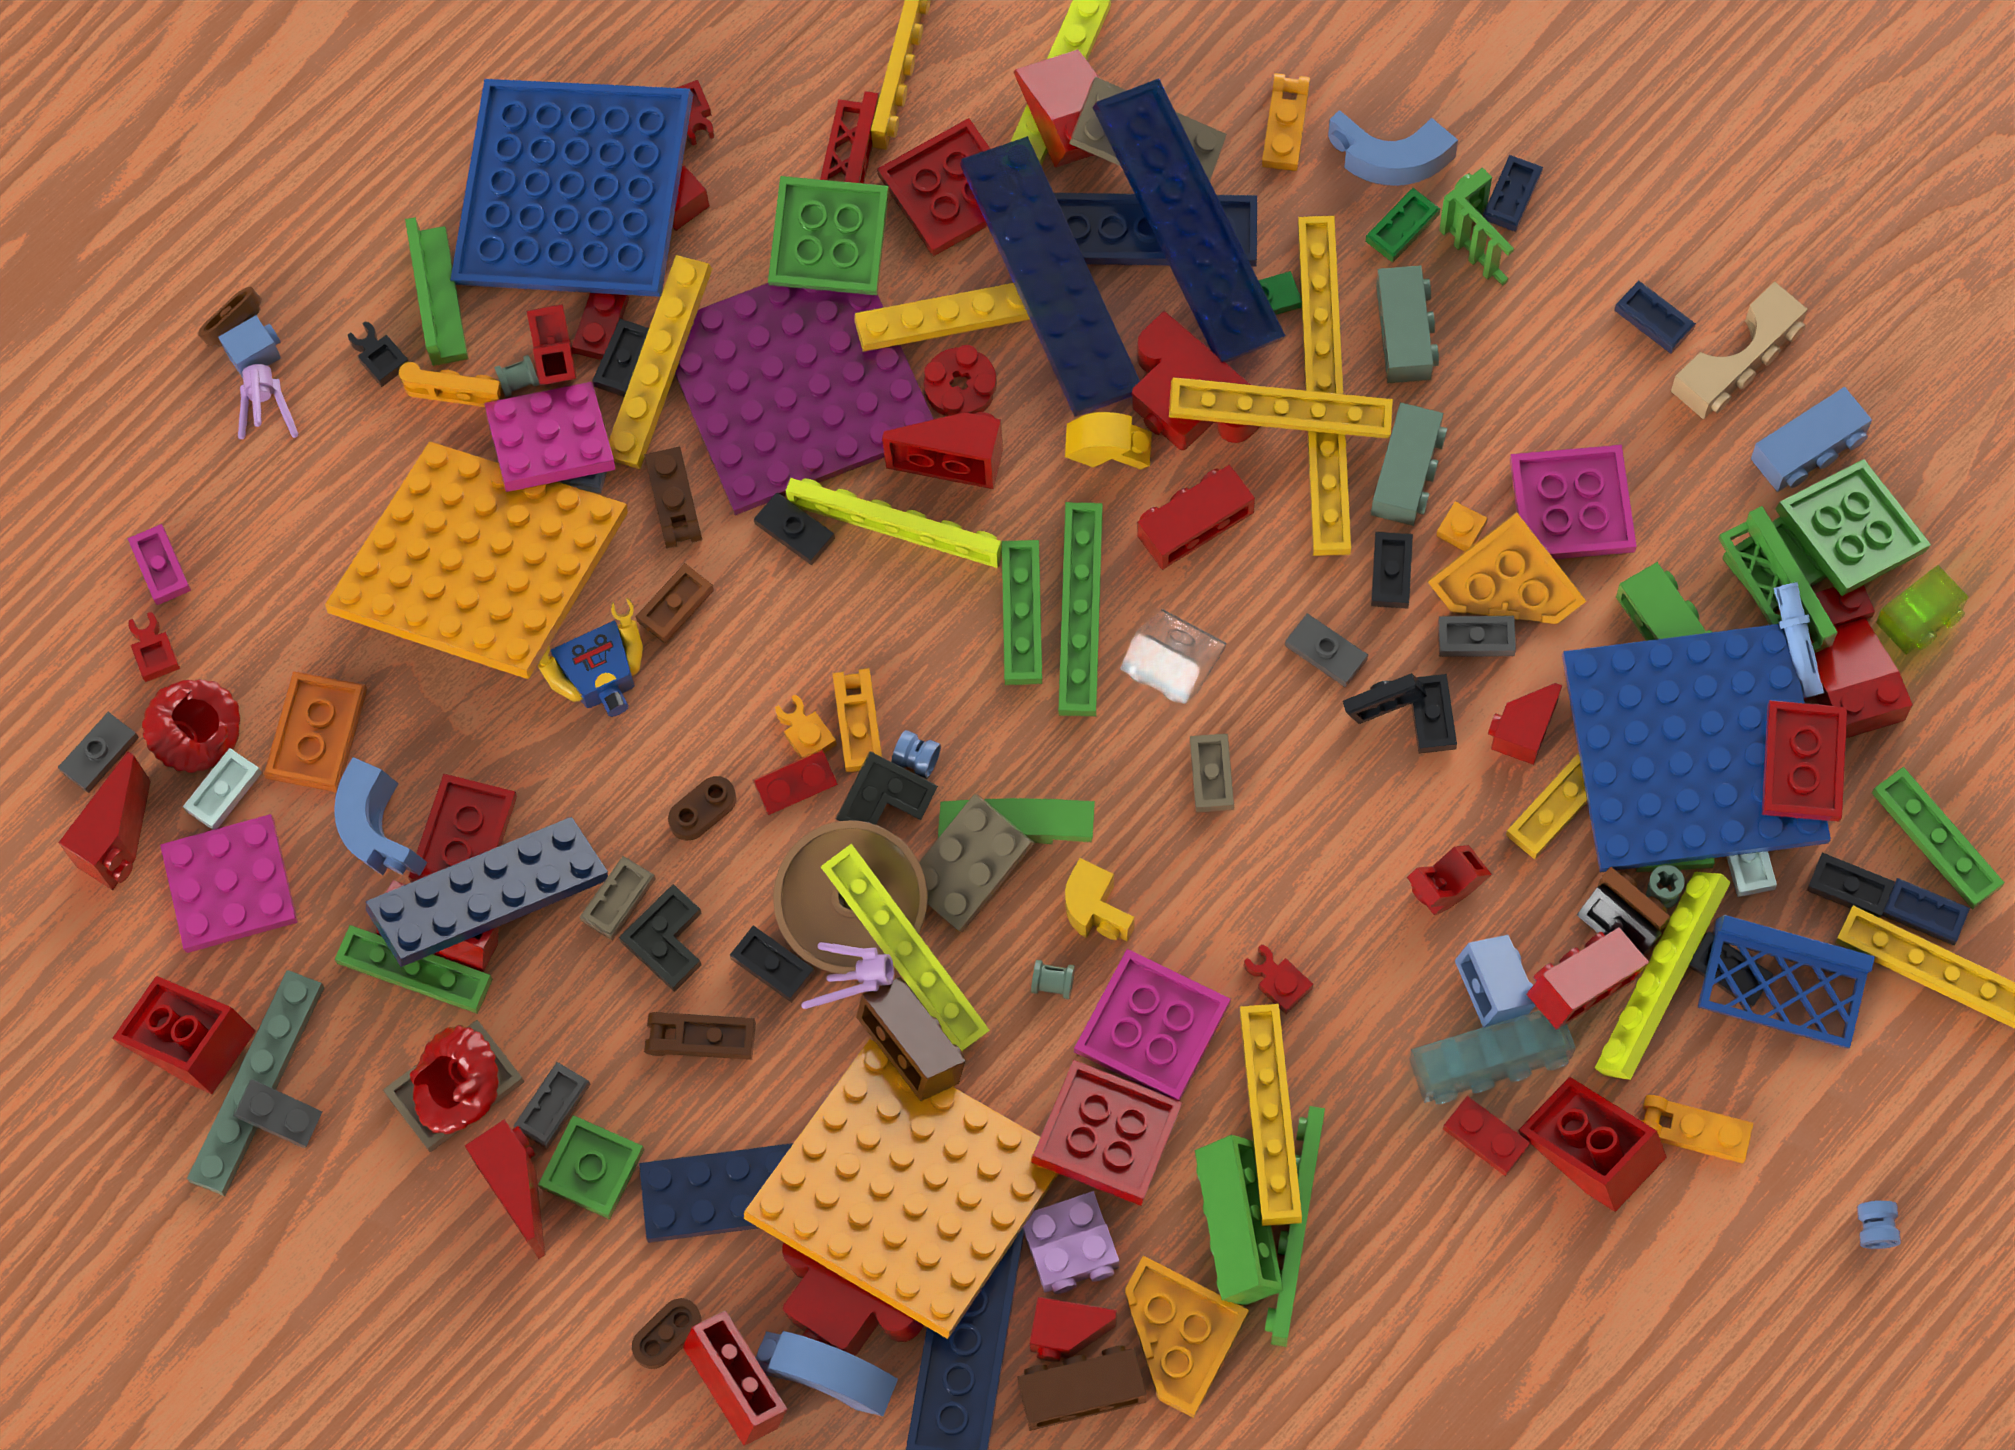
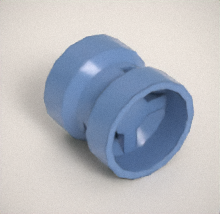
(916, 754)
(1878, 1224)

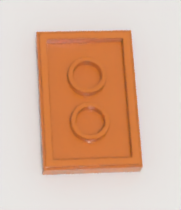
(315, 731)

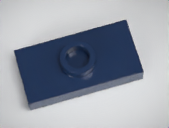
(1512, 193)
(1654, 317)
(1925, 911)

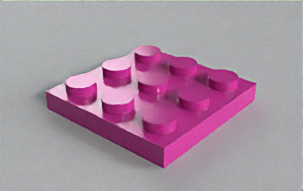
(549, 436)
(1575, 500)
(228, 883)
(1152, 1025)

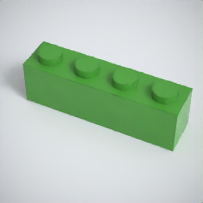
(1657, 606)
(1239, 1242)

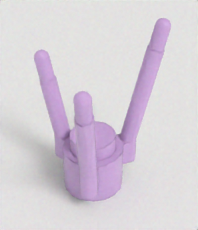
(258, 388)
(871, 972)

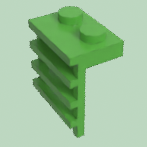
(1467, 205)

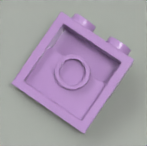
(1070, 1243)

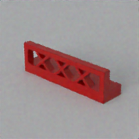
(860, 137)

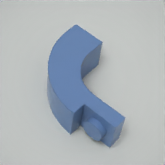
(1392, 161)
(359, 815)
(827, 1370)

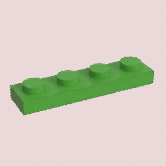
(1021, 612)
(1938, 838)
(427, 976)

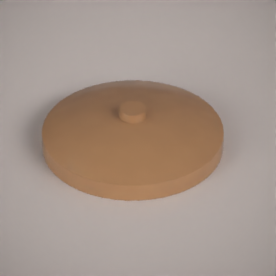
(814, 910)

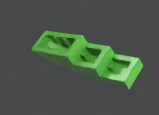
(1036, 818)

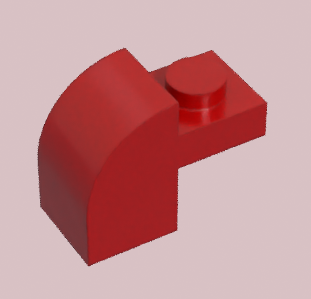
(551, 344)
(1448, 879)

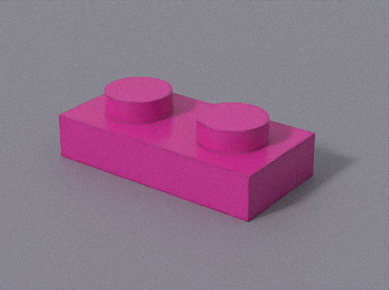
(159, 564)

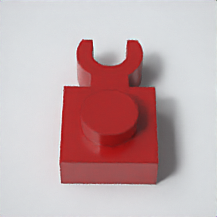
(699, 111)
(154, 651)
(1281, 982)

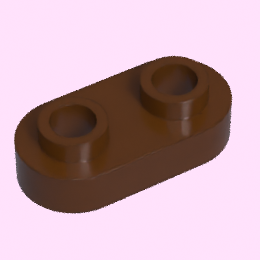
(234, 312)
(705, 809)
(663, 1331)

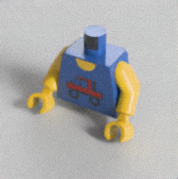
(597, 664)

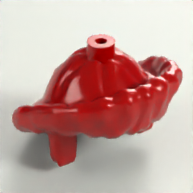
(191, 725)
(454, 1080)

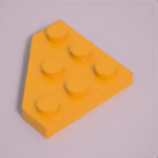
(1508, 576)
(1181, 1332)

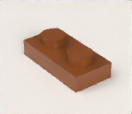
(674, 603)
(1627, 890)

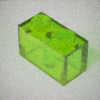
(1923, 610)

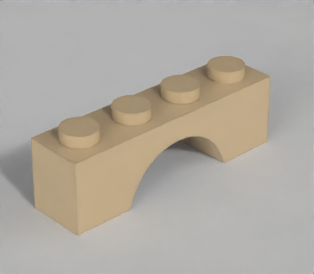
(1710, 380)

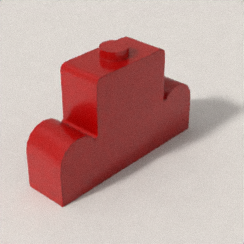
(1172, 351)
(838, 1310)

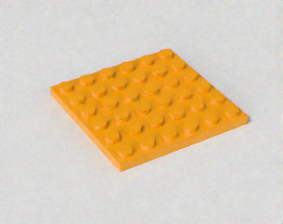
(476, 564)
(904, 1191)

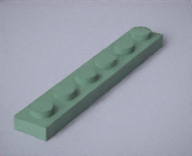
(264, 1063)

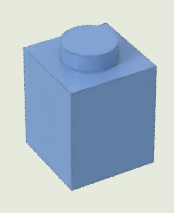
(251, 344)

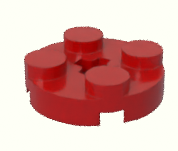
(954, 363)

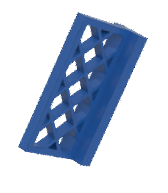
(1794, 949)

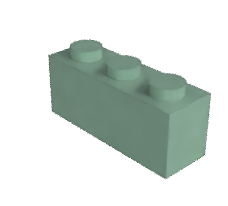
(1406, 324)
(1409, 464)

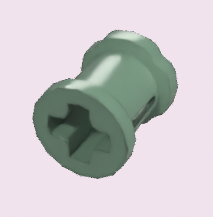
(517, 376)
(1666, 876)
(1053, 979)

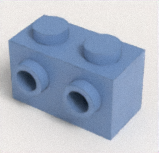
(1495, 980)

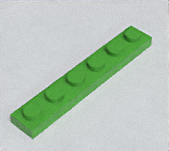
(1080, 609)
(1292, 1242)

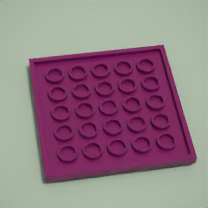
(789, 389)

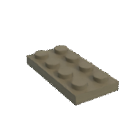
(1091, 137)

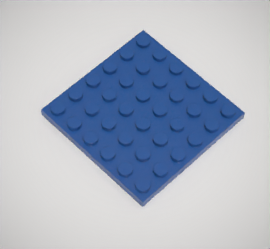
(572, 187)
(1679, 746)

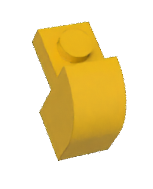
(1105, 437)
(1087, 906)

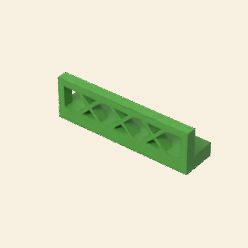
(436, 293)
(1784, 568)

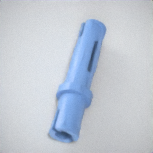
(1798, 638)

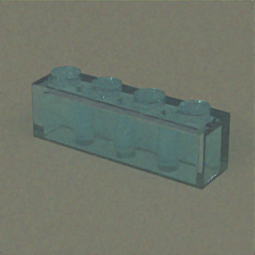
(1489, 1055)

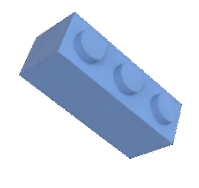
(1811, 440)

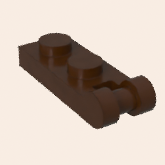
(673, 496)
(701, 1035)

